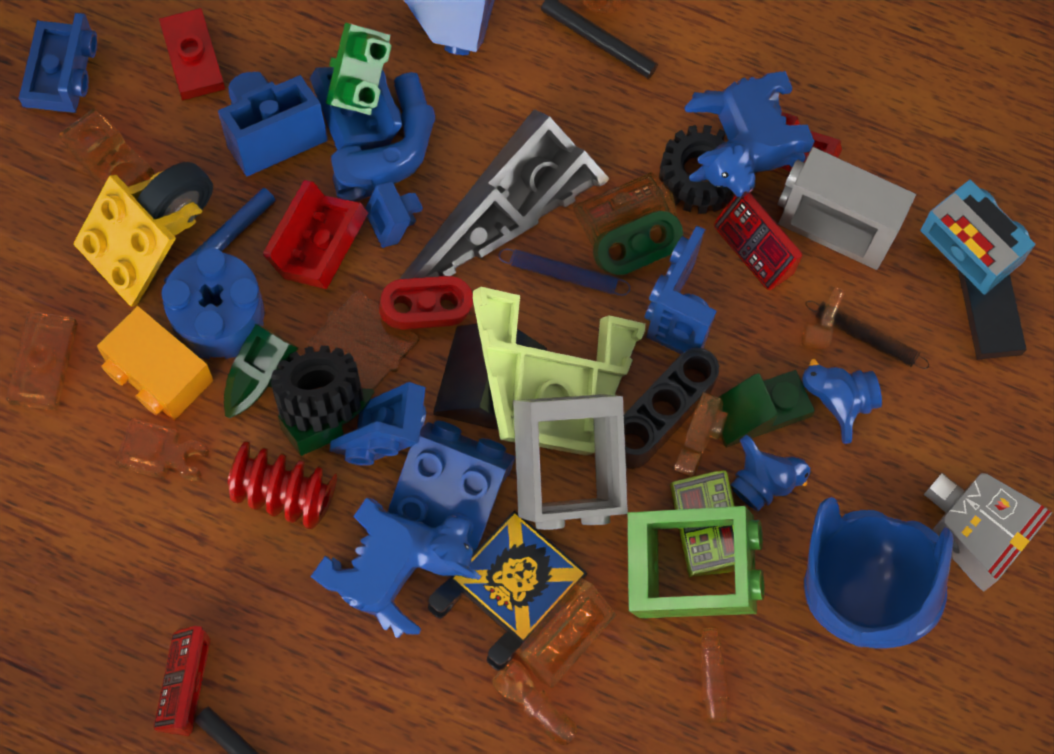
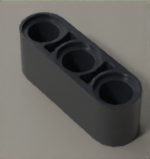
(670, 388)

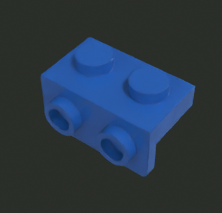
(58, 64)
(353, 127)
(384, 426)

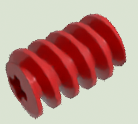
(279, 487)

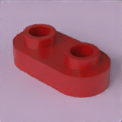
(423, 301)

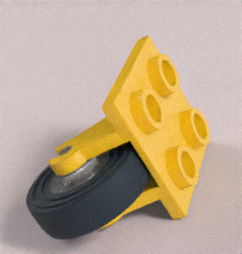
(138, 224)

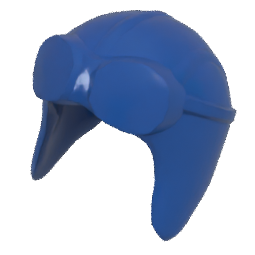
(876, 576)

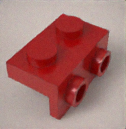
(314, 236)

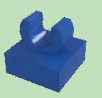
(391, 213)

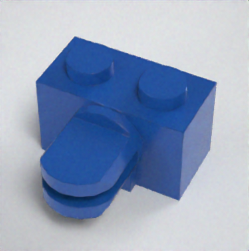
(270, 121)

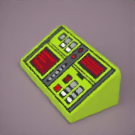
(706, 548)

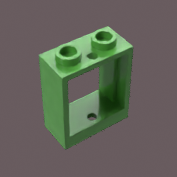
(643, 563)

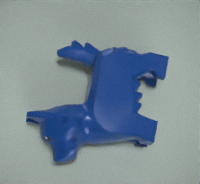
(754, 130)
(390, 557)

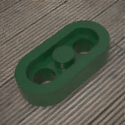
(636, 244)

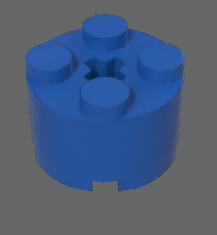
(191, 299)

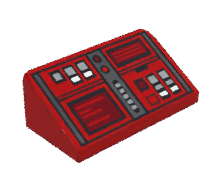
(758, 241)
(182, 681)

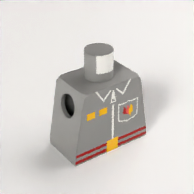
(987, 524)

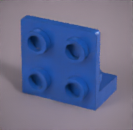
(676, 318)

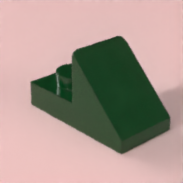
(764, 406)

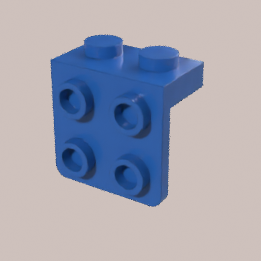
(451, 478)

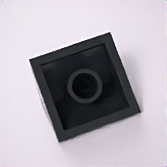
(465, 382)

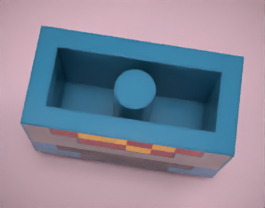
(977, 236)

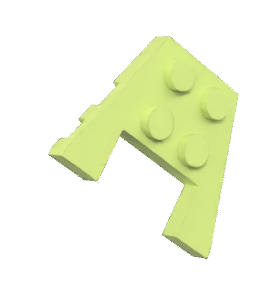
(533, 373)

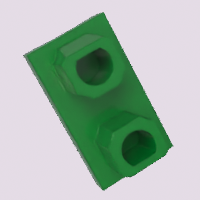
(358, 69)

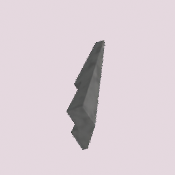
(523, 183)

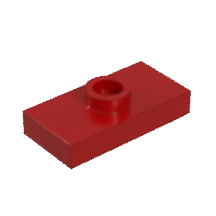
(191, 54)

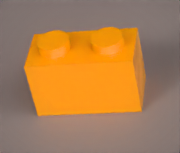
(155, 364)

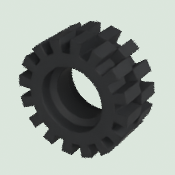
(678, 182)
(335, 399)

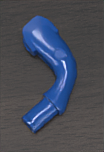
(361, 170)

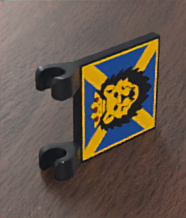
(518, 585)

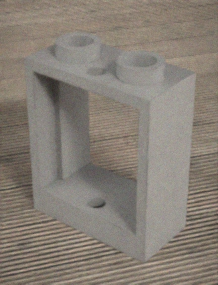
(843, 207)
(609, 459)

